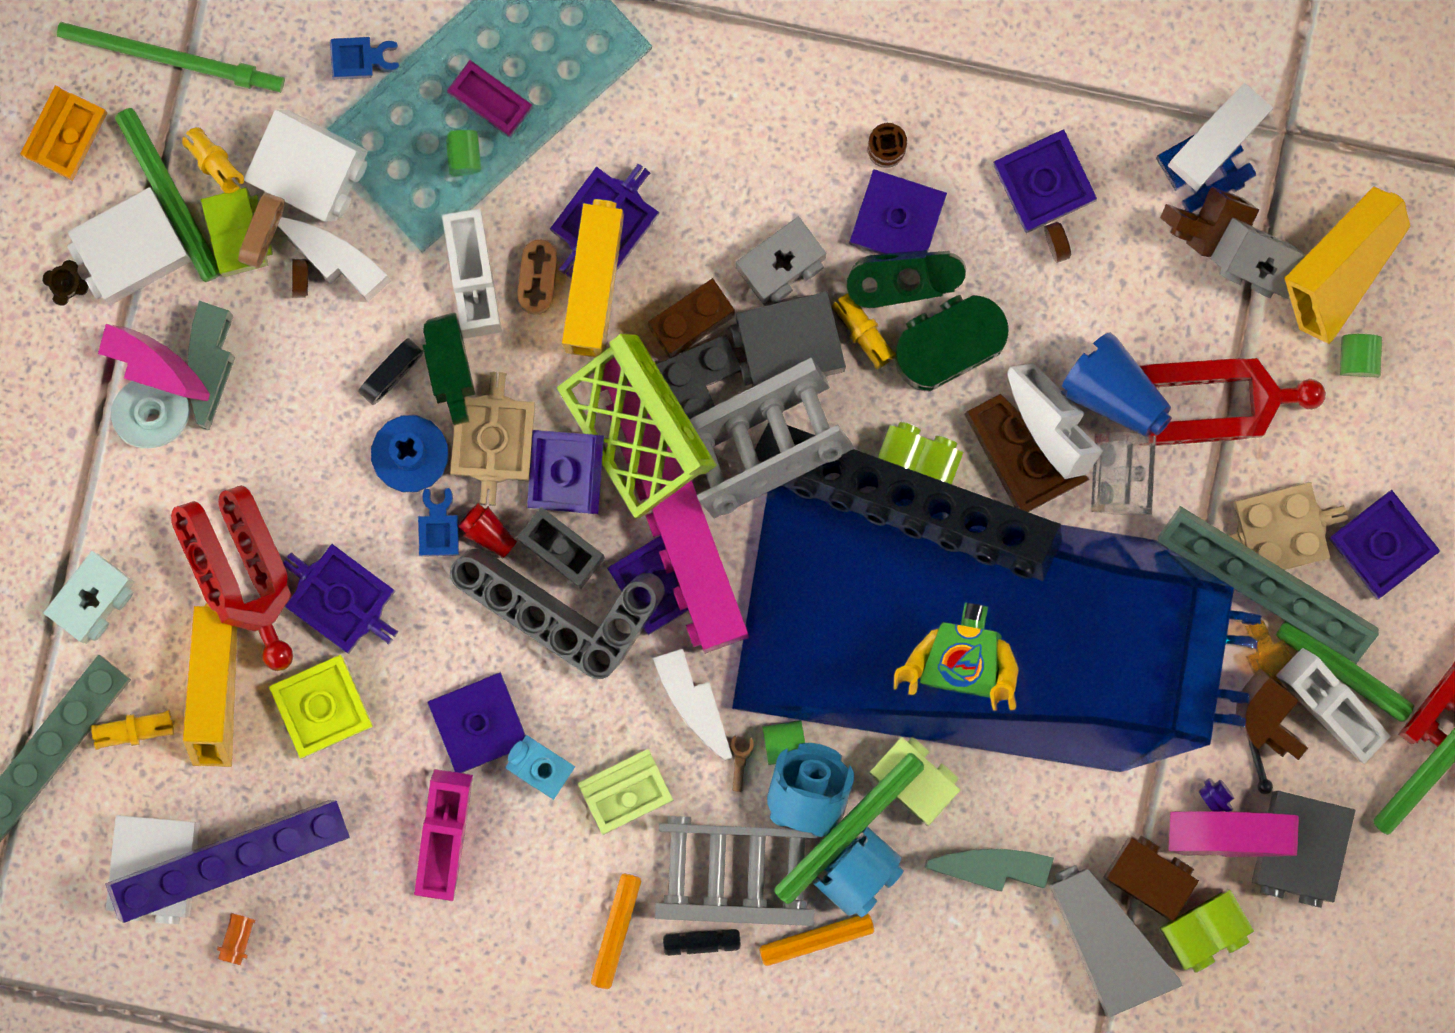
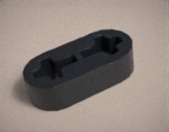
(390, 371)

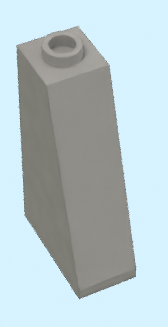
(1112, 949)

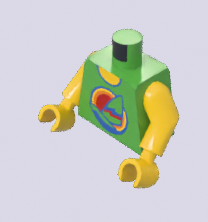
(964, 660)

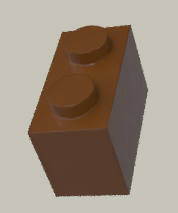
(691, 318)
(1151, 878)

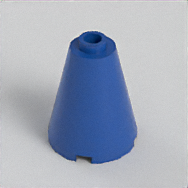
(1117, 388)

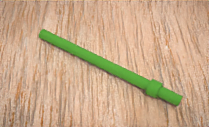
(242, 75)

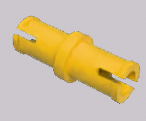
(213, 160)
(864, 331)
(132, 729)

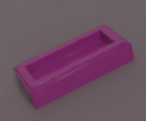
(489, 99)

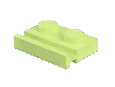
(625, 792)

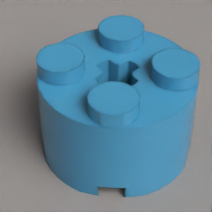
(809, 789)
(860, 873)

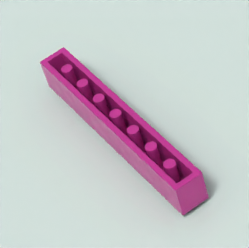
(686, 537)

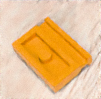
(63, 133)

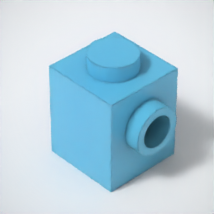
(539, 766)

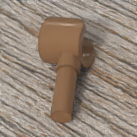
(740, 763)

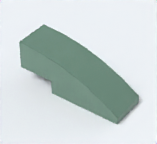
(208, 358)
(992, 867)

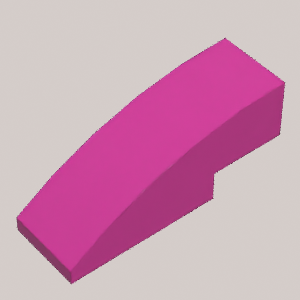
(151, 362)
(443, 834)
(1233, 834)

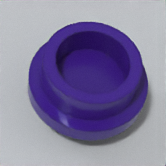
(1217, 796)

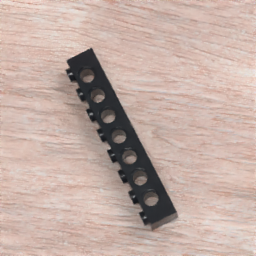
(928, 496)

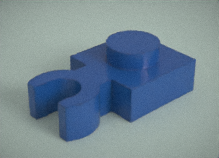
(355, 58)
(438, 531)

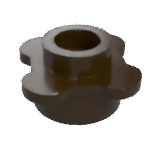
(54, 279)

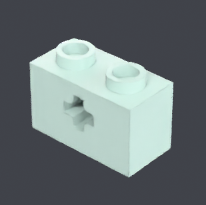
(70, 604)

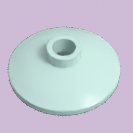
(136, 403)

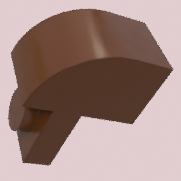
(1206, 229)
(1265, 711)

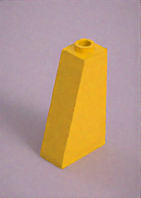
(1345, 263)
(593, 279)
(210, 690)

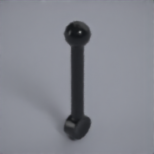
(1264, 786)

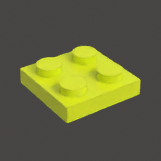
(321, 706)

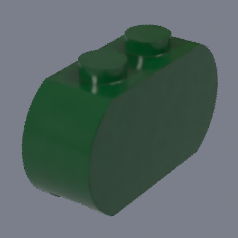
(950, 342)

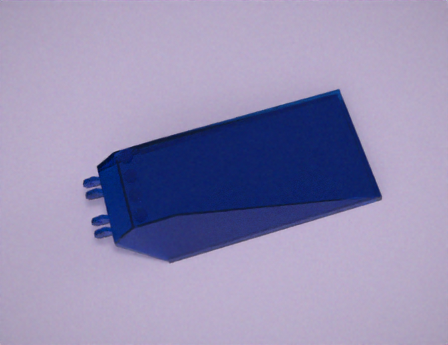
(1109, 648)

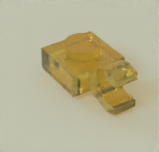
(1267, 656)

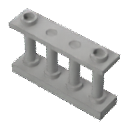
(753, 407)
(715, 905)

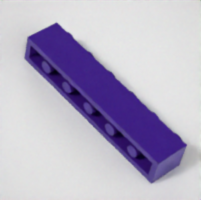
(227, 860)

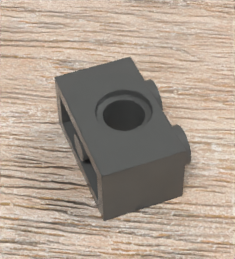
(561, 547)

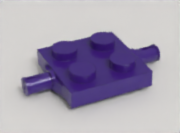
(599, 185)
(340, 598)

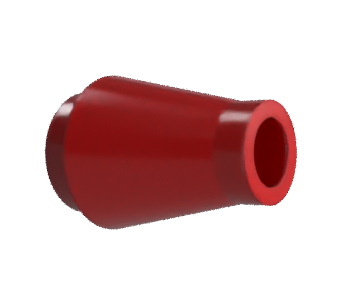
(487, 530)

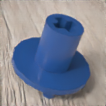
(409, 453)

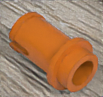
(236, 939)

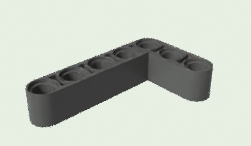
(558, 614)

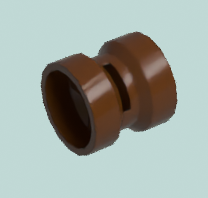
(884, 151)

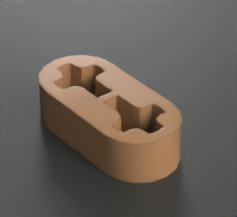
(261, 230)
(546, 278)

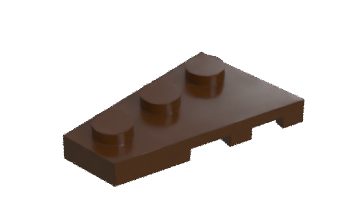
(1016, 456)

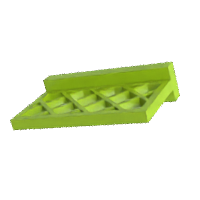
(662, 407)

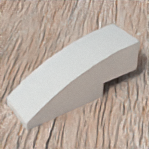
(1220, 136)
(335, 257)
(471, 273)
(1053, 421)
(693, 702)
(1333, 705)

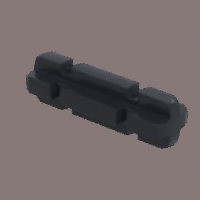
(701, 942)

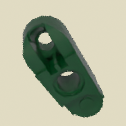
(938, 272)
(448, 365)

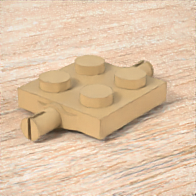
(495, 440)
(1286, 525)

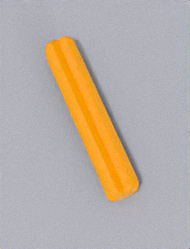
(616, 931)
(816, 939)

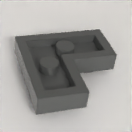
(695, 370)

